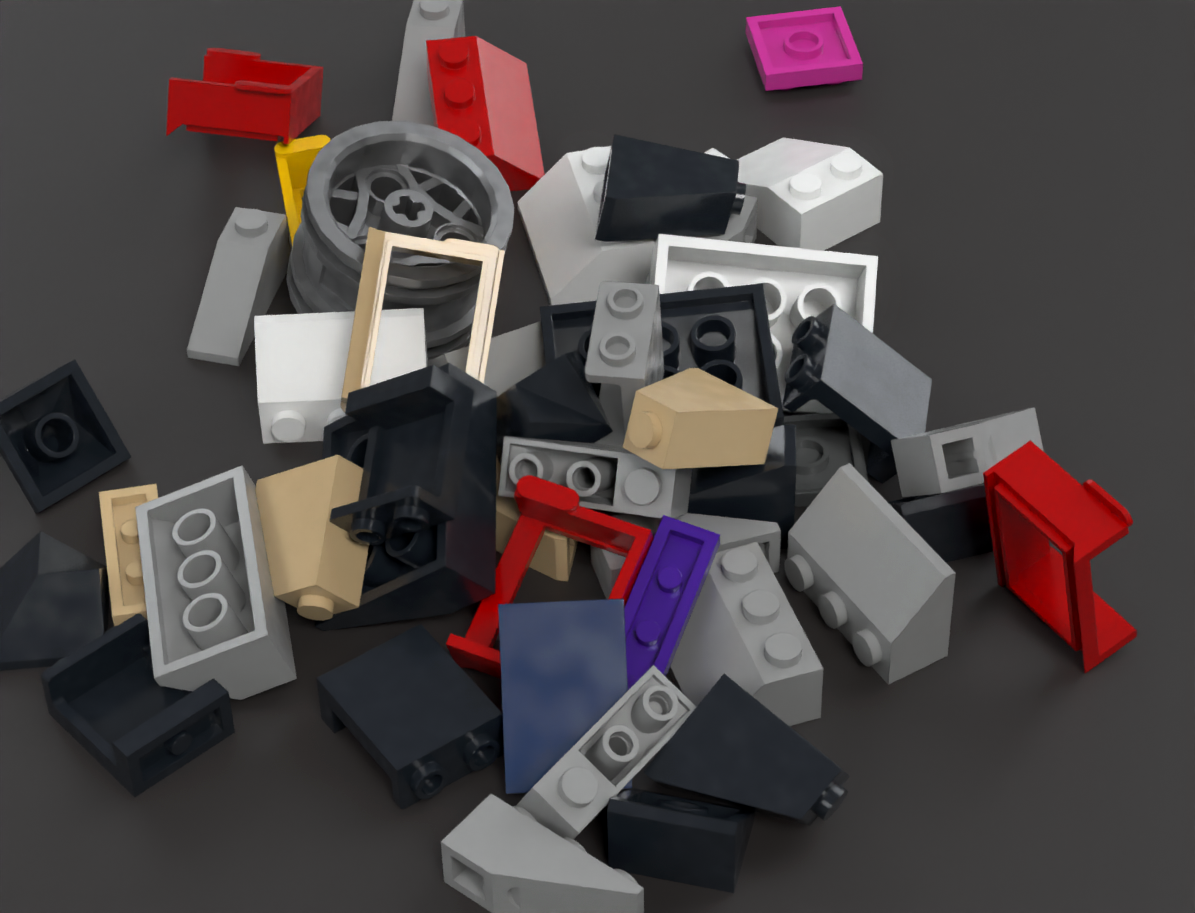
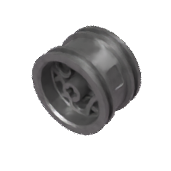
(404, 183)

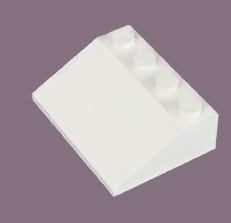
(793, 279)

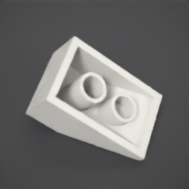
(811, 192)

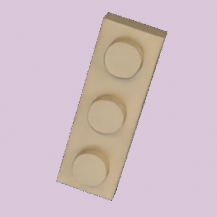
(123, 549)

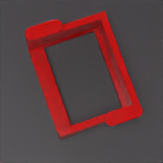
(246, 97)
(1038, 503)
(554, 509)

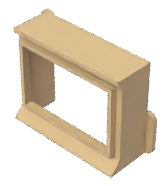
(372, 290)

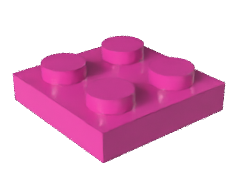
(803, 48)

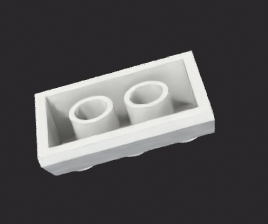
(562, 226)
(305, 362)

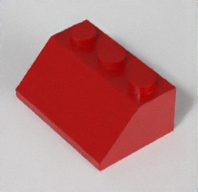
(488, 103)

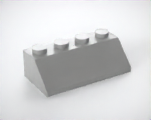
(212, 590)

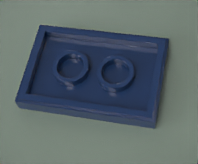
(557, 679)

